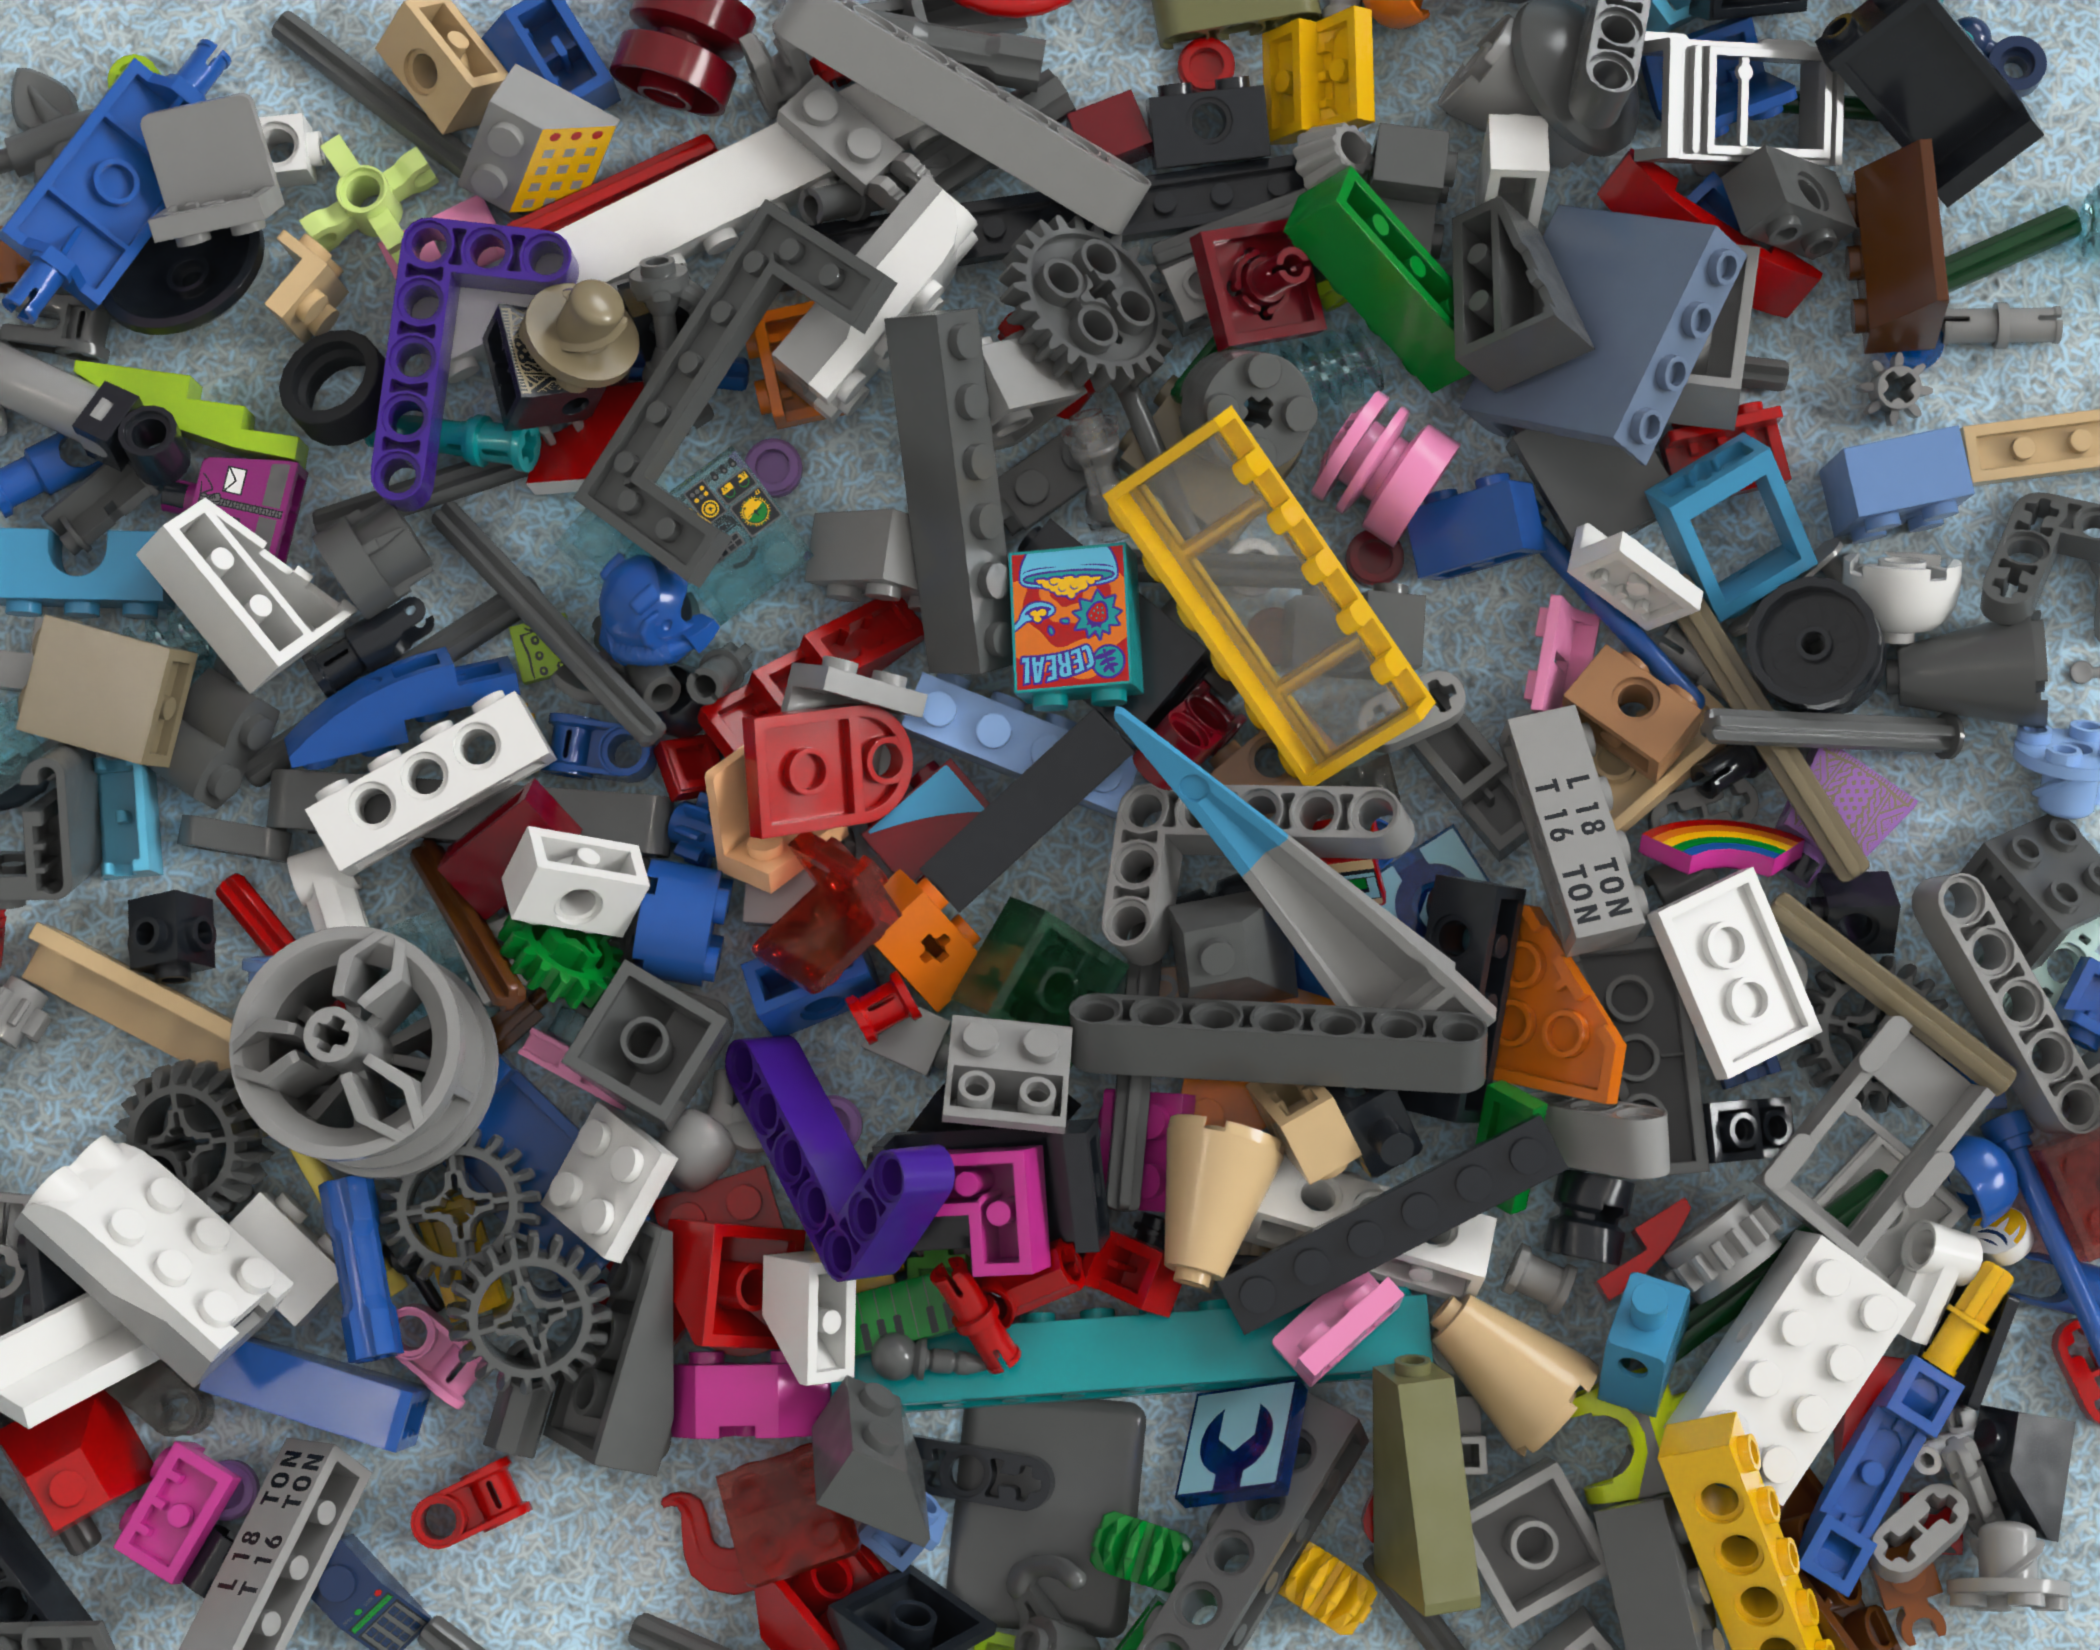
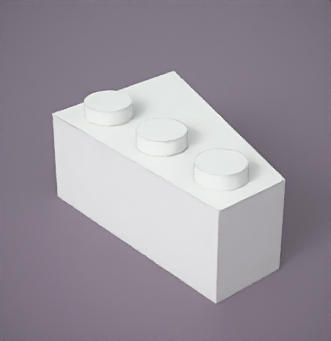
(239, 594)

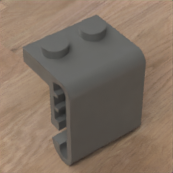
(58, 830)

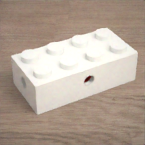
(1798, 1355)

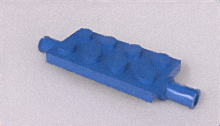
(96, 196)

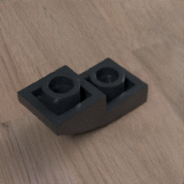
(1747, 1128)

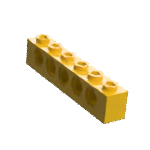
(1718, 1451)

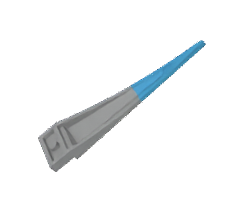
(1340, 932)

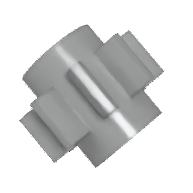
(1910, 392)
(22, 1012)

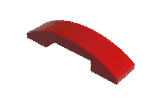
(1650, 191)

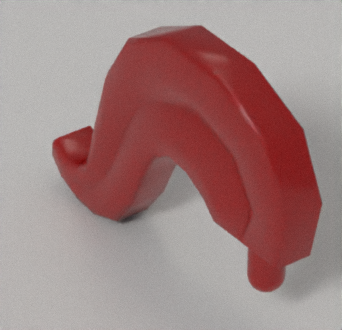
(707, 1561)

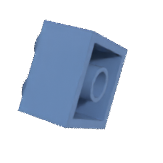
(1896, 483)

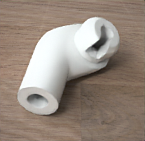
(1959, 1424)

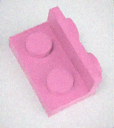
(1336, 1325)

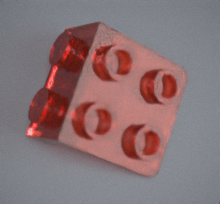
(833, 920)
(777, 1520)

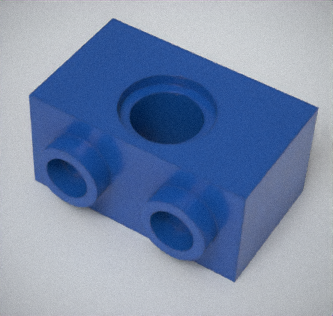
(789, 1008)

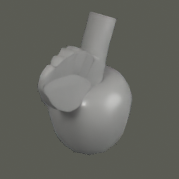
(709, 1139)

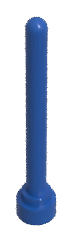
(1622, 626)
(2012, 1135)

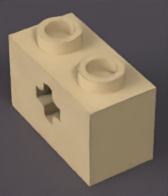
(1308, 1126)

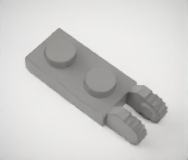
(850, 143)

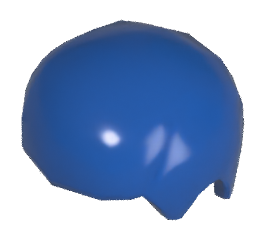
(1989, 1176)

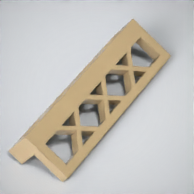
(127, 998)

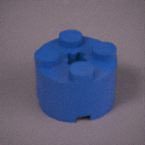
(679, 920)

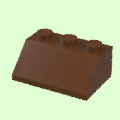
(1897, 252)

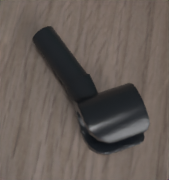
(426, 1288)

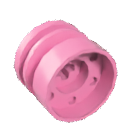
(1384, 467)

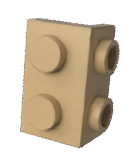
(310, 292)

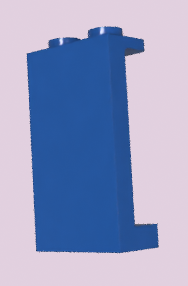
(544, 1137)

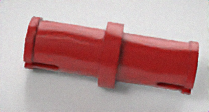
(975, 1315)

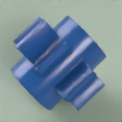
(692, 832)

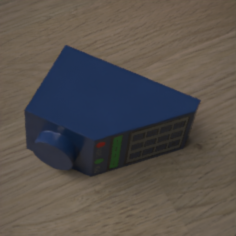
(368, 1599)

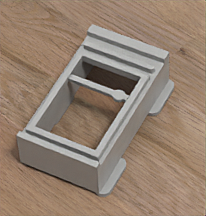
(1691, 101)
(1926, 1087)

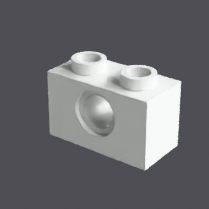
(575, 882)

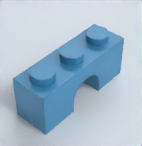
(35, 577)

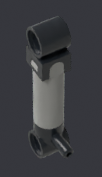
(103, 419)

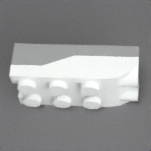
(919, 250)
(154, 1256)

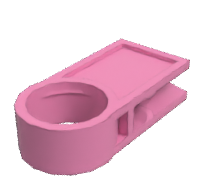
(549, 1052)

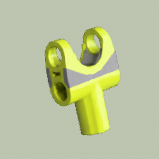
(1640, 1470)

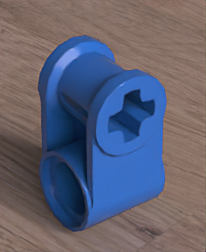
(588, 748)

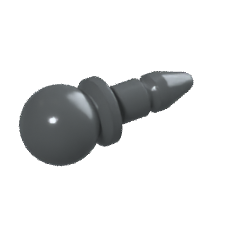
(898, 1357)

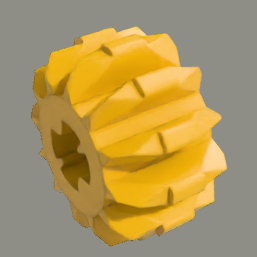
(1329, 1590)

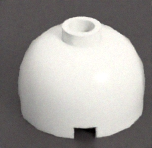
(1905, 591)

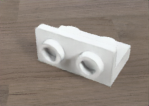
(1631, 578)

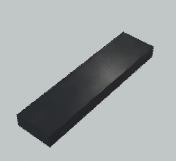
(1027, 810)

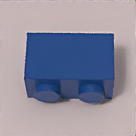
(1475, 528)

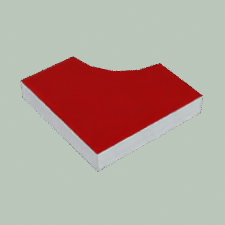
(569, 461)

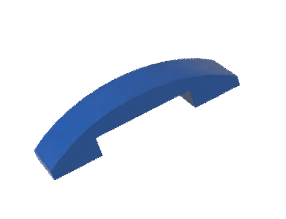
(1872, 1470)

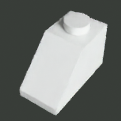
(810, 1316)

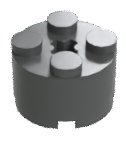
(1277, 395)

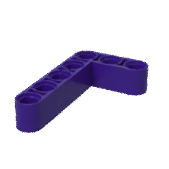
(436, 334)
(853, 1216)

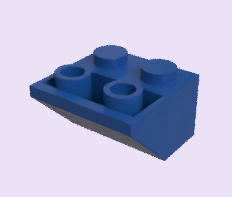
(554, 46)

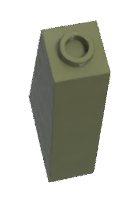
(1421, 1489)

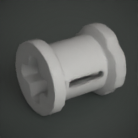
(1539, 1279)

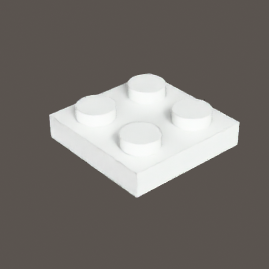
(609, 1182)

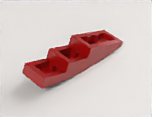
(867, 635)

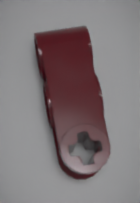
(1196, 728)

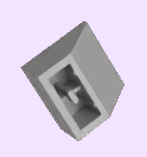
(1007, 1074)

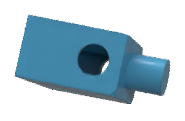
(1651, 1330)

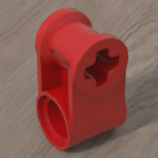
(473, 1505)

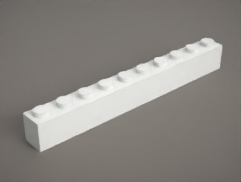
(678, 216)

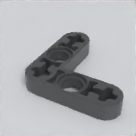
(2059, 534)

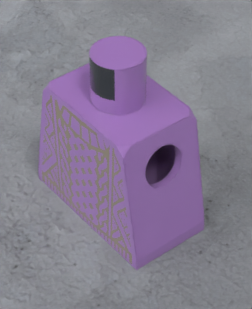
(1863, 799)

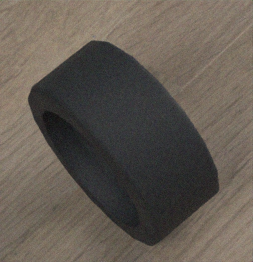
(313, 366)

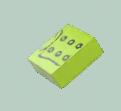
(533, 655)

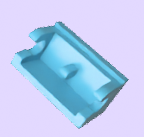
(128, 820)

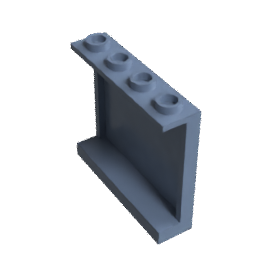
(1648, 306)

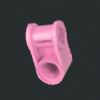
(438, 1357)

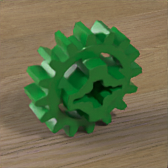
(561, 960)

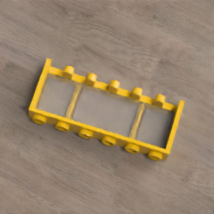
(1268, 600)

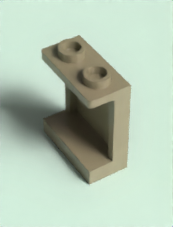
(105, 691)

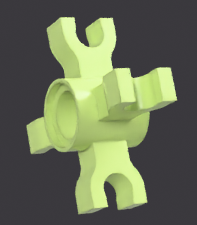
(358, 182)

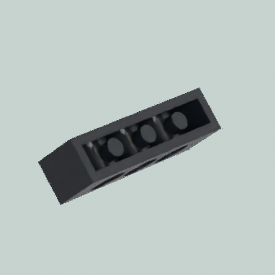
(1493, 920)

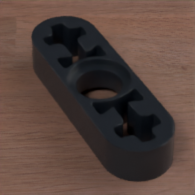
(1013, 1465)

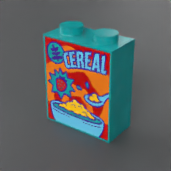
(1076, 625)

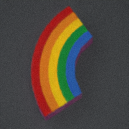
(1721, 844)

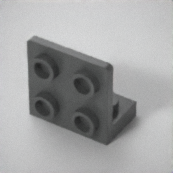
(2041, 882)

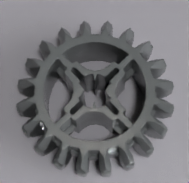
(1839, 1026)
(196, 1097)
(464, 1236)
(543, 1362)

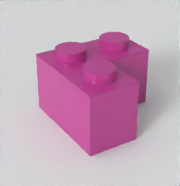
(1005, 1206)

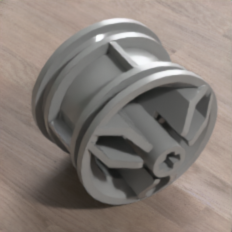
(381, 985)

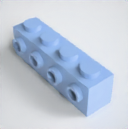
(1001, 735)

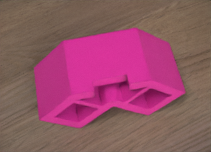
(743, 1398)

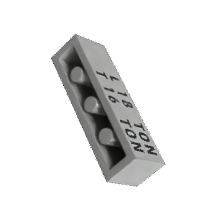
(1573, 830)
(280, 1550)

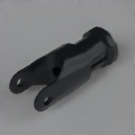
(369, 645)

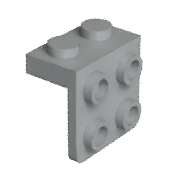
(210, 169)
(838, 683)

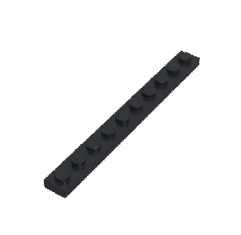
(1170, 207)

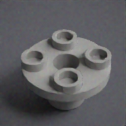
(2008, 1573)

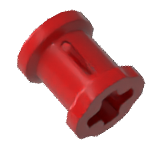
(883, 1007)

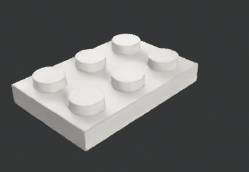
(1734, 973)

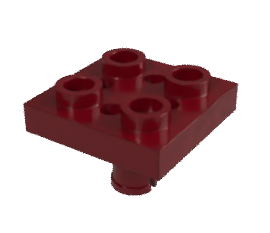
(1275, 279)

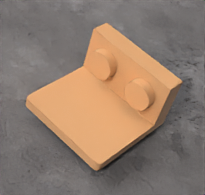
(752, 860)

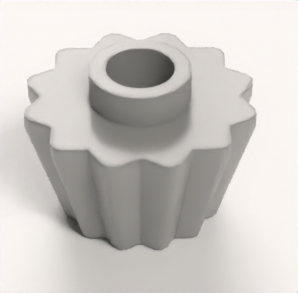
(1330, 150)

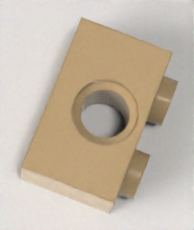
(441, 63)

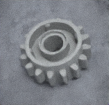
(1723, 1248)

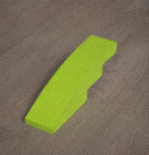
(205, 422)

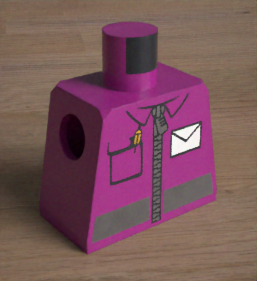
(252, 491)

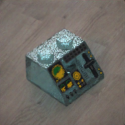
(763, 538)

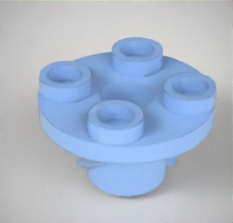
(2067, 764)

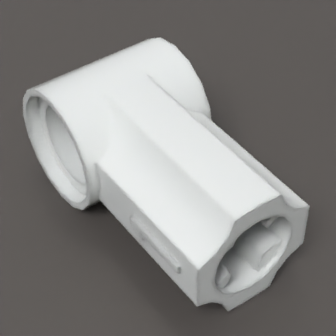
(326, 892)
(1934, 1264)

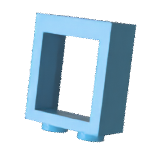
(1707, 484)

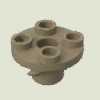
(581, 334)

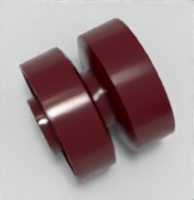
(683, 52)

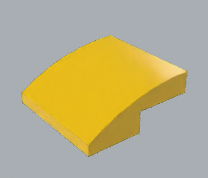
(1319, 74)

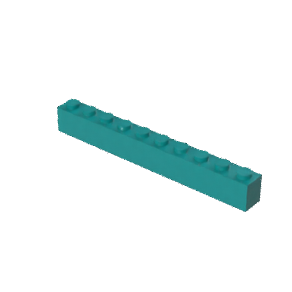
(1142, 1357)

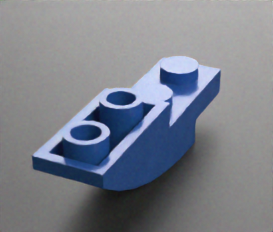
(372, 710)

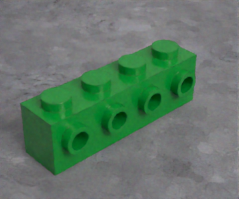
(1380, 273)

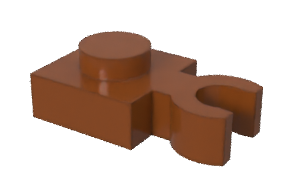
(1910, 1595)

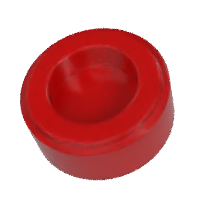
(1204, 62)

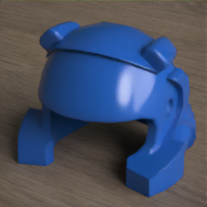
(643, 614)

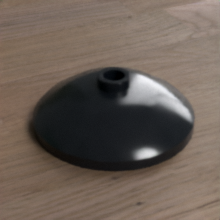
(185, 287)

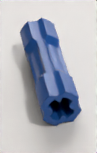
(368, 1313)

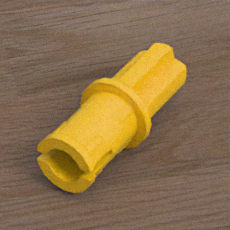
(1969, 1317)

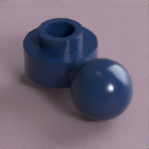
(2013, 49)

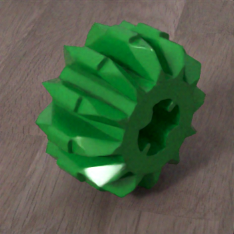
(1139, 1551)

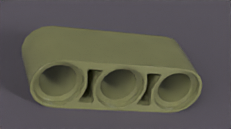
(1195, 19)

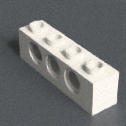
(340, 806)
(1449, 1268)

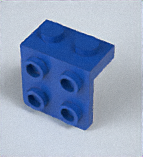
(1766, 91)

